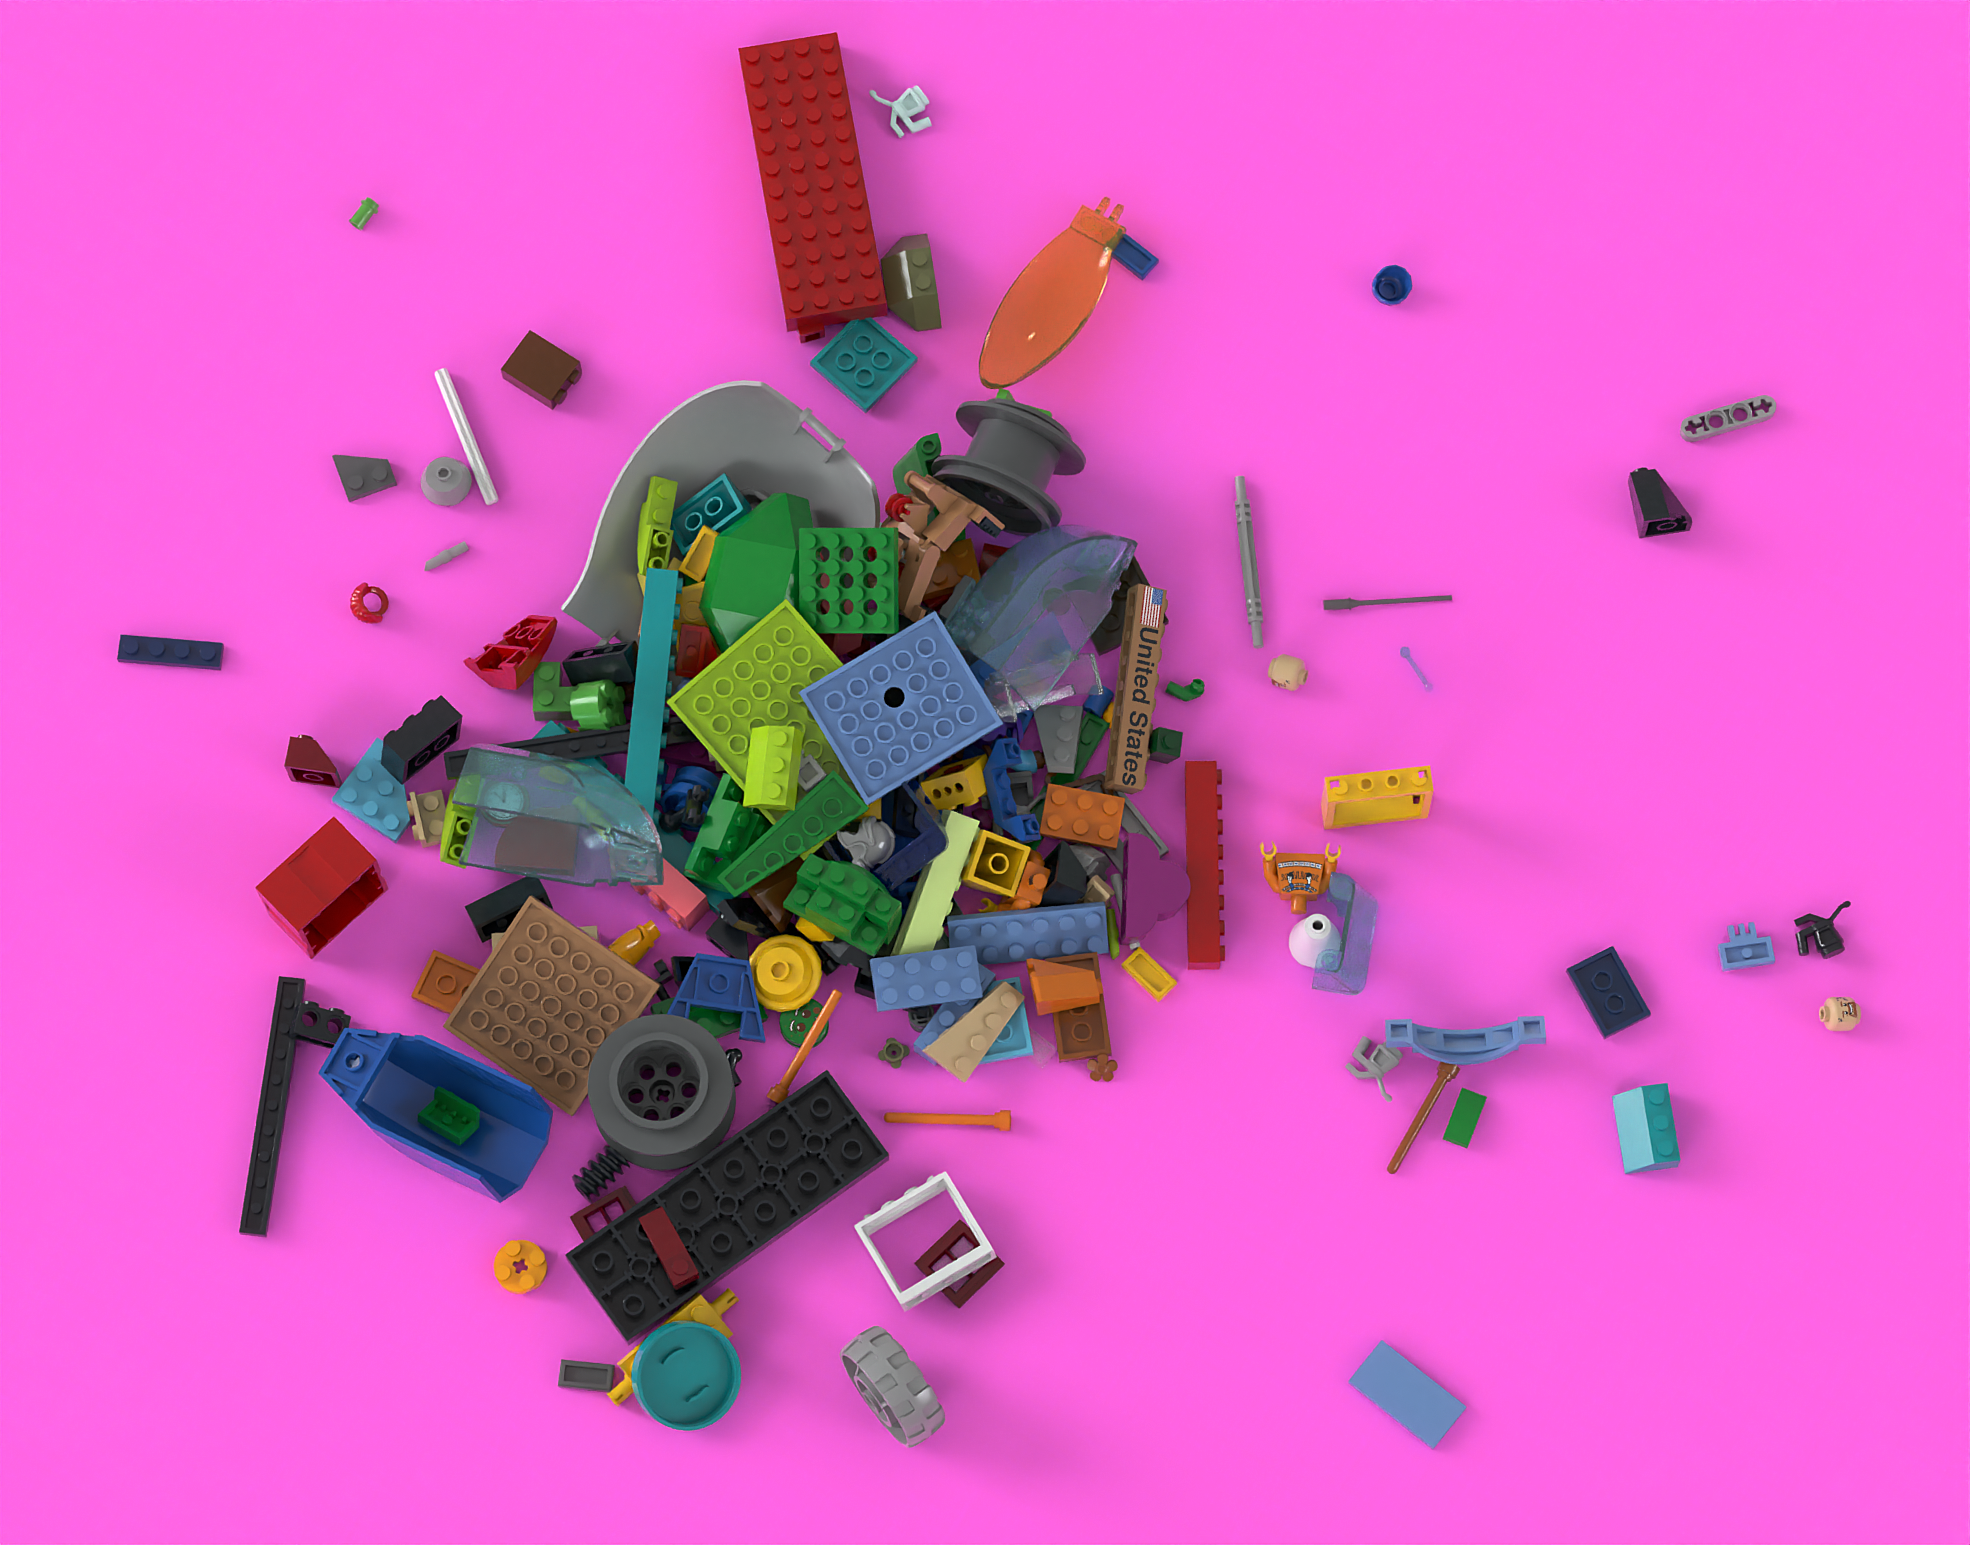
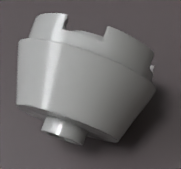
(446, 481)

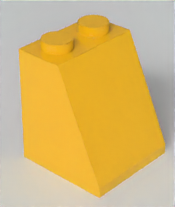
(995, 864)

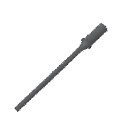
(1339, 604)

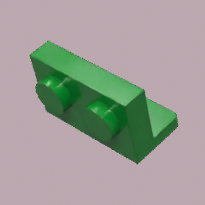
(450, 1116)

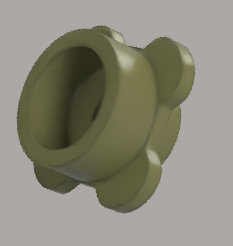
(893, 1045)

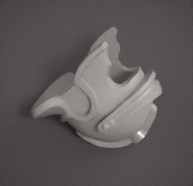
(871, 844)

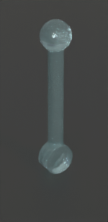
(1405, 653)

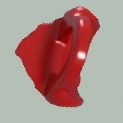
(358, 608)

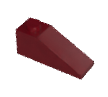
(669, 1248)

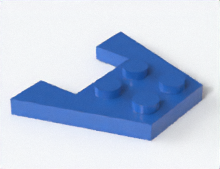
(721, 986)

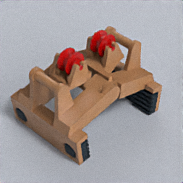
(923, 542)

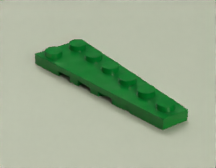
(815, 818)

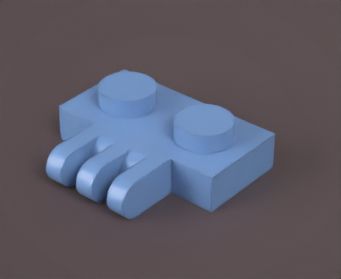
(1745, 949)

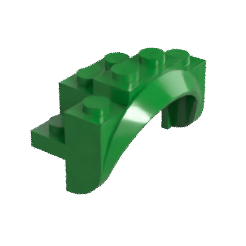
(725, 834)
(842, 901)

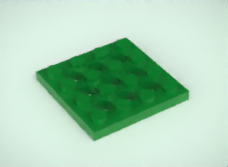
(885, 568)

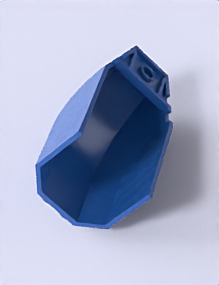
(394, 1079)

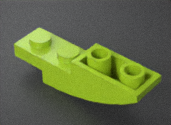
(654, 525)
(455, 830)

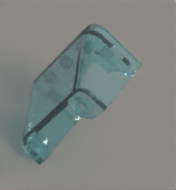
(1347, 969)

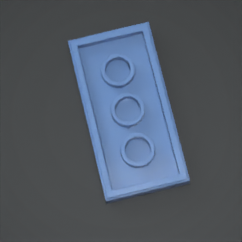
(1407, 1394)

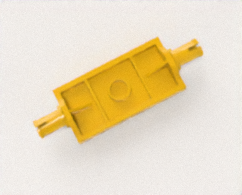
(696, 1310)

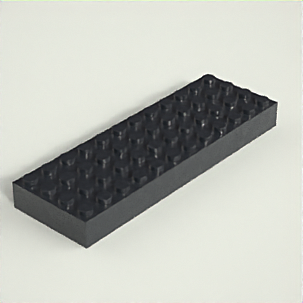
(731, 1204)

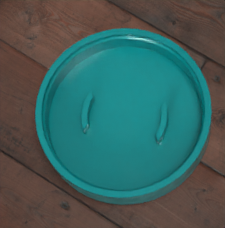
(686, 1375)

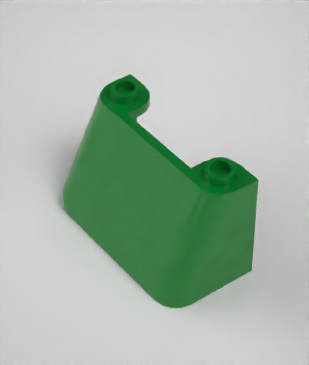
(920, 460)

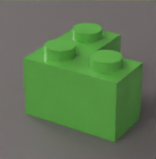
(549, 697)

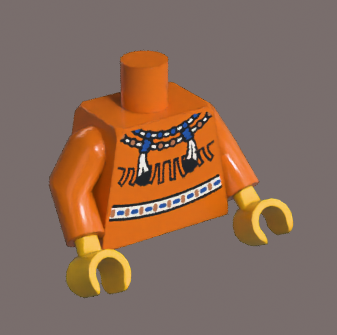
(1298, 875)

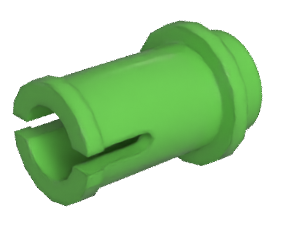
(364, 213)

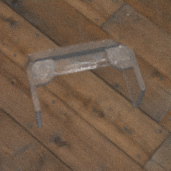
(1078, 679)

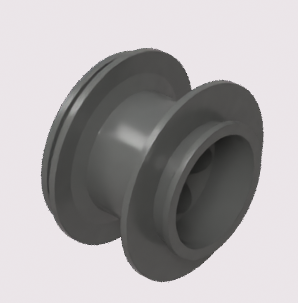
(1011, 463)
(657, 1045)

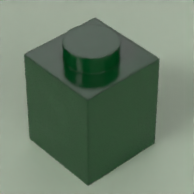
(1165, 745)

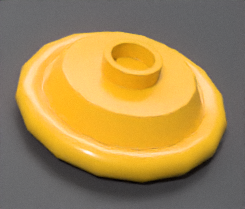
(785, 972)

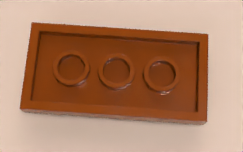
(1081, 1030)

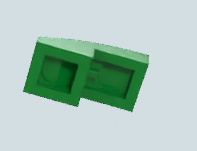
(1464, 1118)

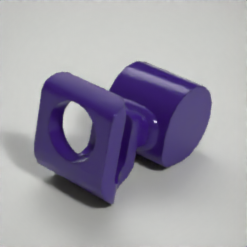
(1014, 727)

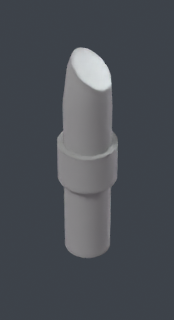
(446, 556)

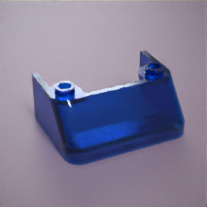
(915, 855)

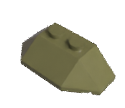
(912, 283)

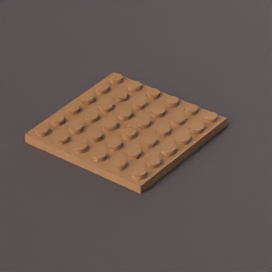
(549, 1003)

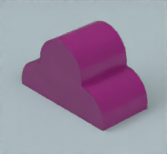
(1150, 888)

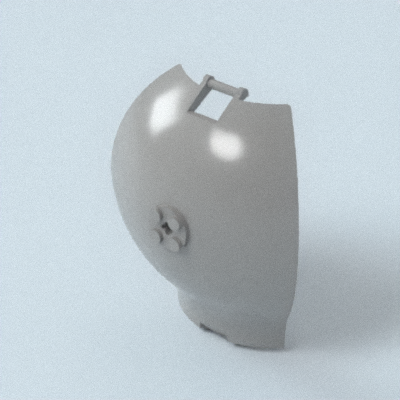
(729, 430)

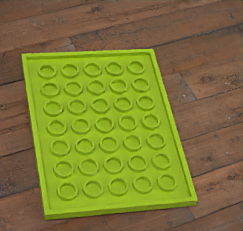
(758, 687)

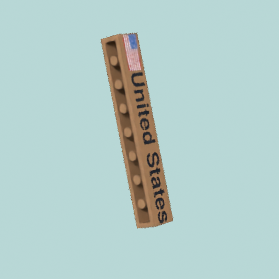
(1136, 689)

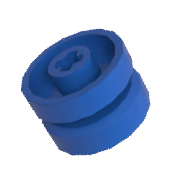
(685, 779)

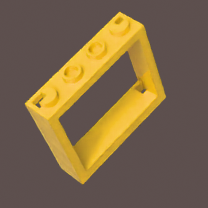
(1376, 797)

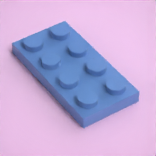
(926, 978)

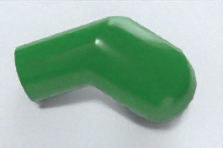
(1187, 692)

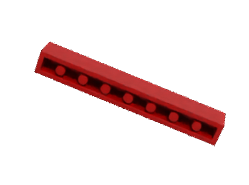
(1202, 865)

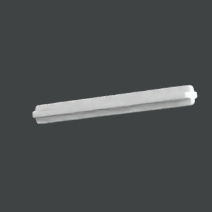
(466, 436)

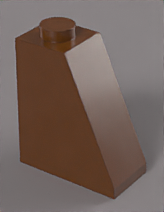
(774, 890)

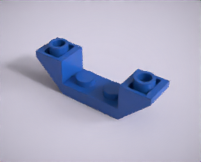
(1003, 756)

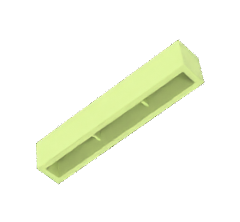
(936, 888)

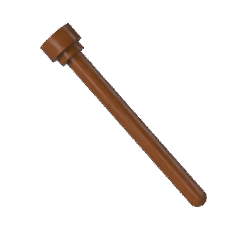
(1445, 1074)

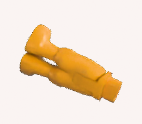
(636, 942)

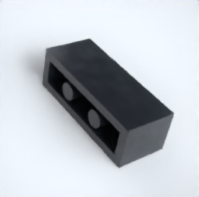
(610, 662)
(498, 909)

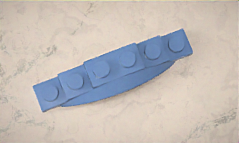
(1465, 1046)

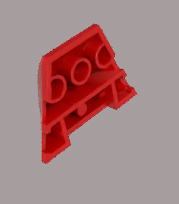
(517, 655)

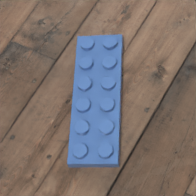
(1032, 932)

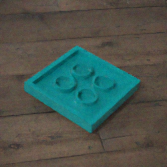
(863, 362)

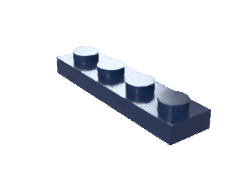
(170, 652)

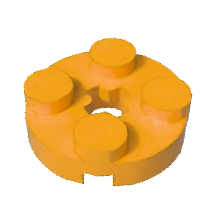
(513, 1253)

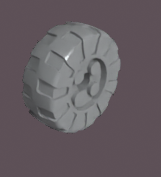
(892, 1386)

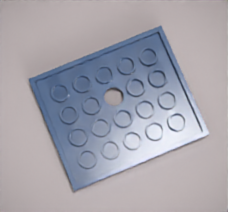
(893, 745)

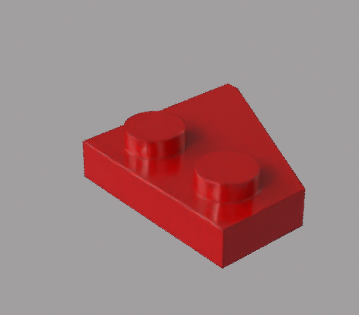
(694, 650)

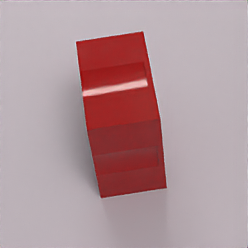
(322, 887)

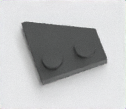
(363, 475)

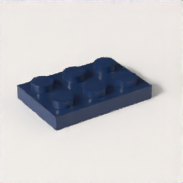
(1608, 992)

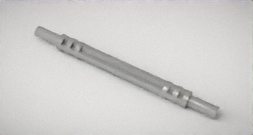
(1249, 562)

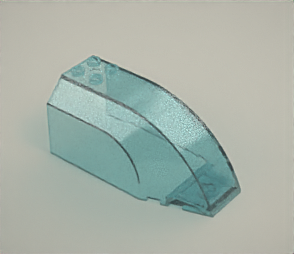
(1041, 605)
(555, 820)

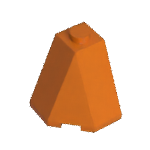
(1061, 986)

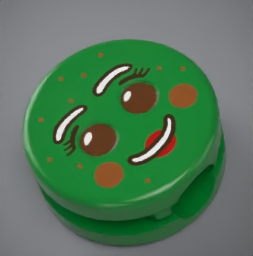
(798, 1022)

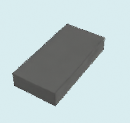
(586, 1376)

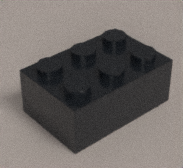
(421, 739)

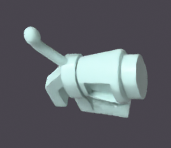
(907, 105)

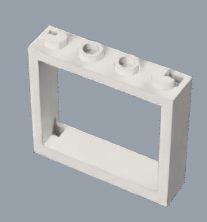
(947, 1275)

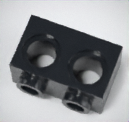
(319, 1032)

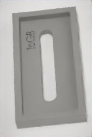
(1132, 822)

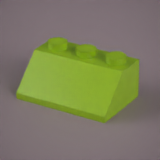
(773, 767)

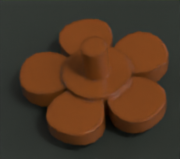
(1102, 1067)

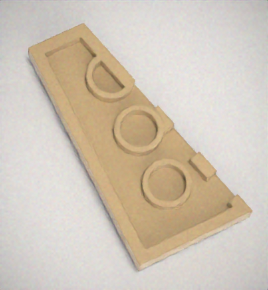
(970, 1038)

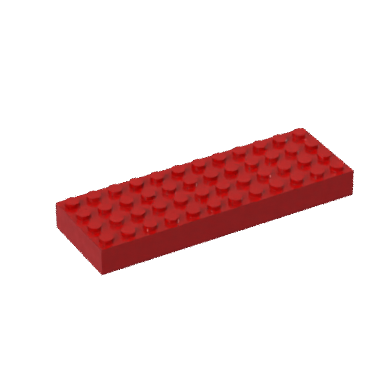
(812, 181)

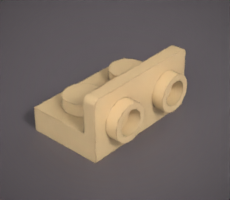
(429, 816)

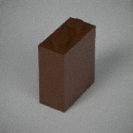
(542, 370)

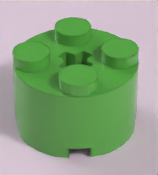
(598, 705)

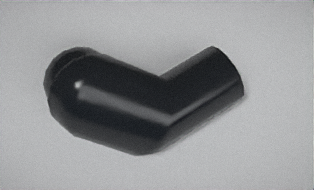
(734, 1056)

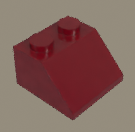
(309, 763)

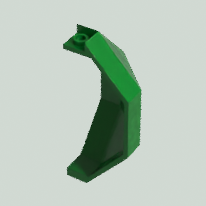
(754, 567)

